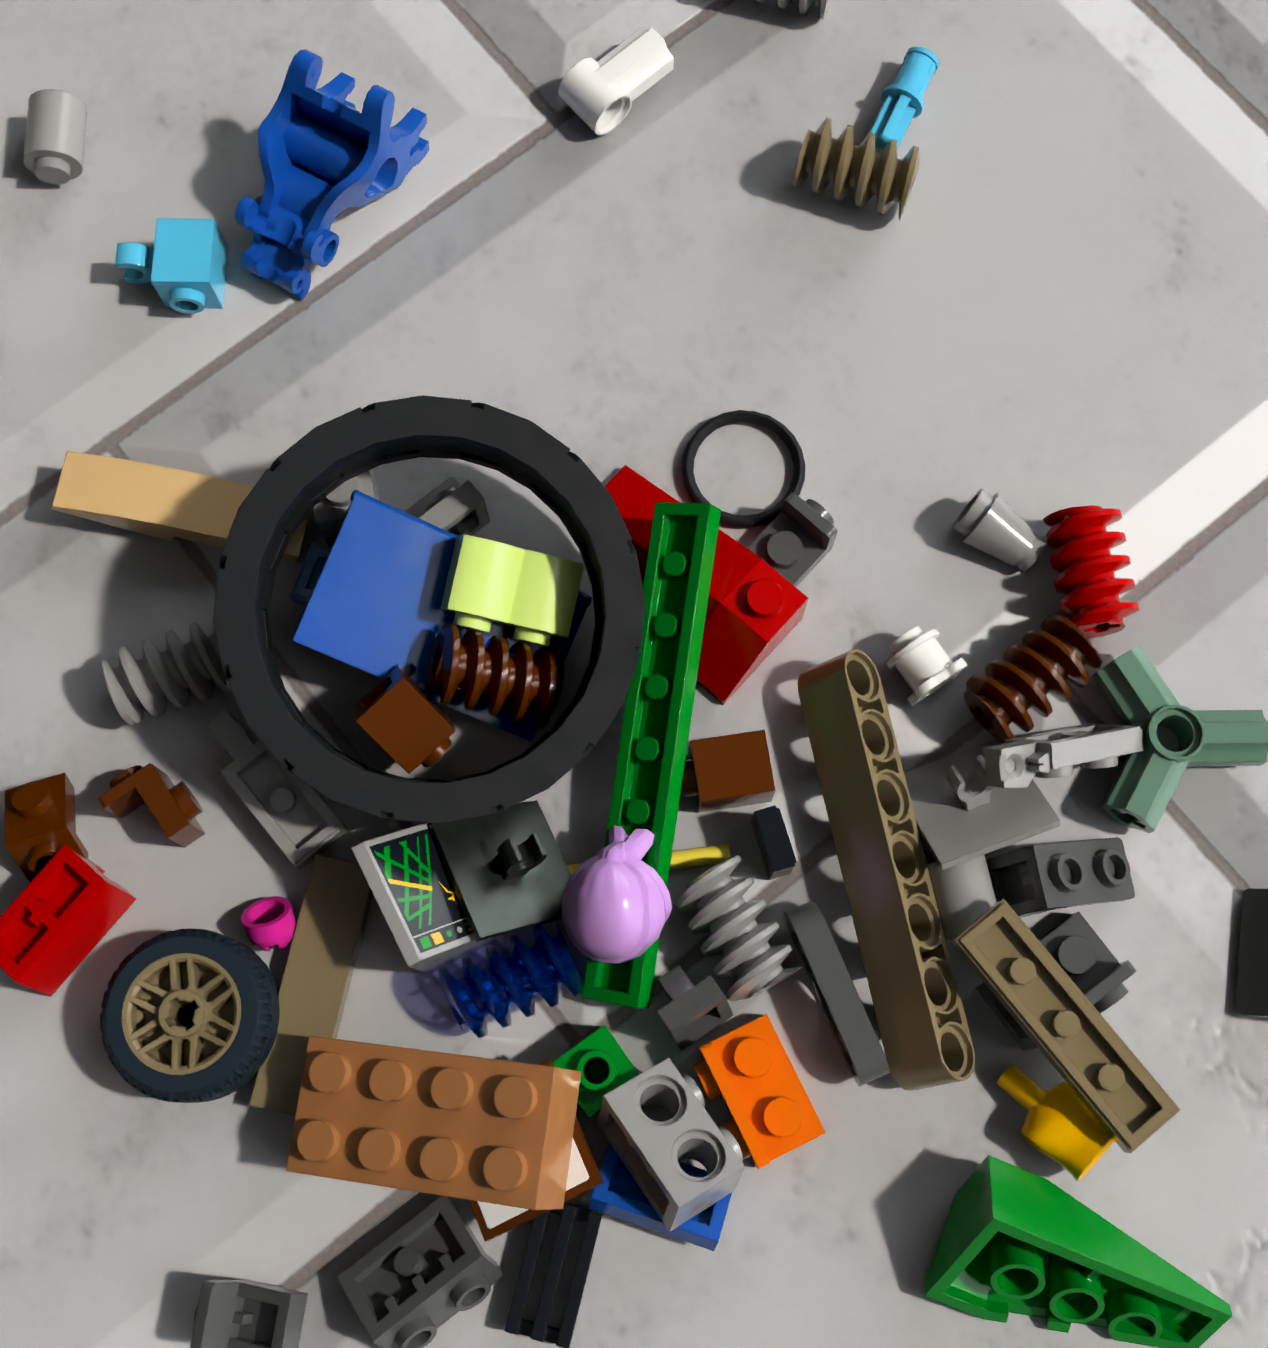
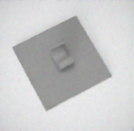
(967, 818)

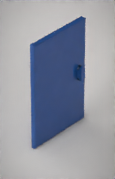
(384, 599)

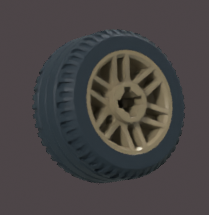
(151, 1004)

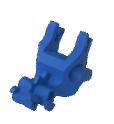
(317, 163)

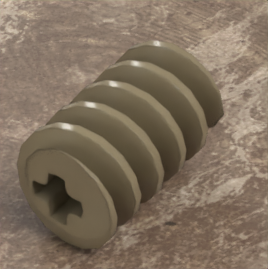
(856, 168)

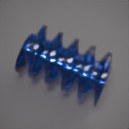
(511, 981)

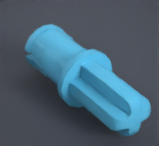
(904, 97)

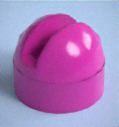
(269, 922)

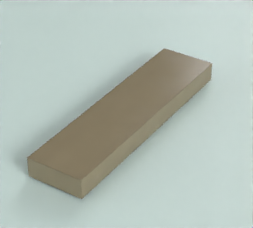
(314, 976)
(1065, 1026)

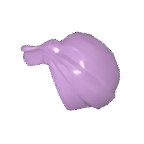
(616, 900)

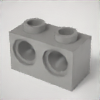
(655, 1148)

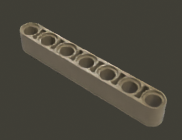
(885, 874)

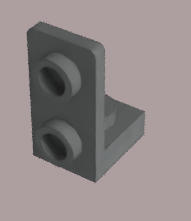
(1062, 875)

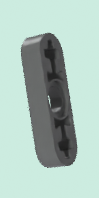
(836, 993)

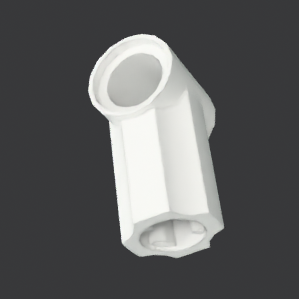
(605, 89)

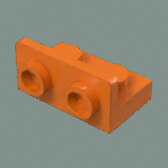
(759, 1091)

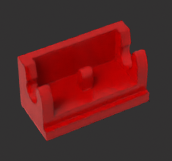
(59, 921)

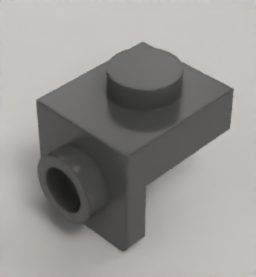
(247, 1315)

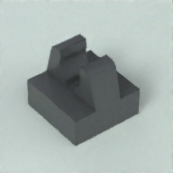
(692, 1008)

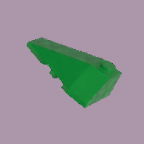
(1043, 1254)

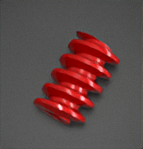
(1089, 568)

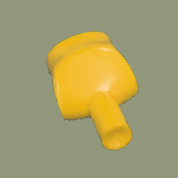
(1057, 1123)

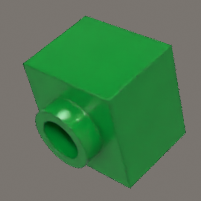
(597, 1045)

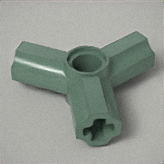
(1203, 736)

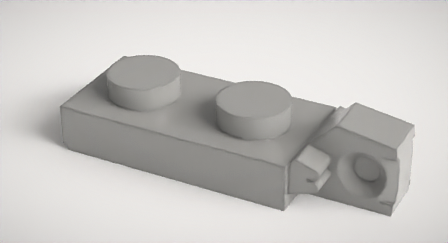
(1056, 752)
(278, 799)

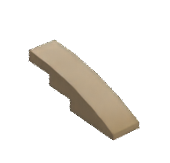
(155, 500)

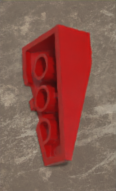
(747, 602)

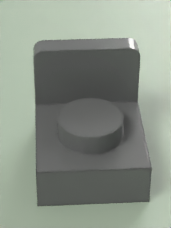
(796, 538)

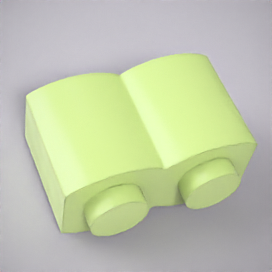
(511, 588)

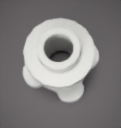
(923, 663)

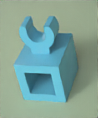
(183, 265)

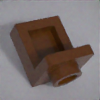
(170, 804)
(39, 822)

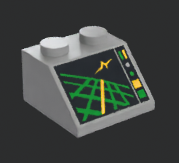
(417, 898)

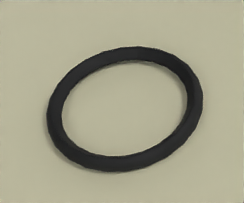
(745, 417)

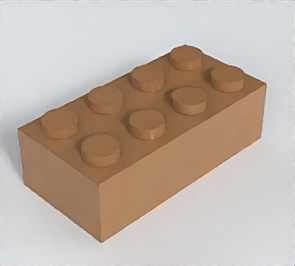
(435, 1123)

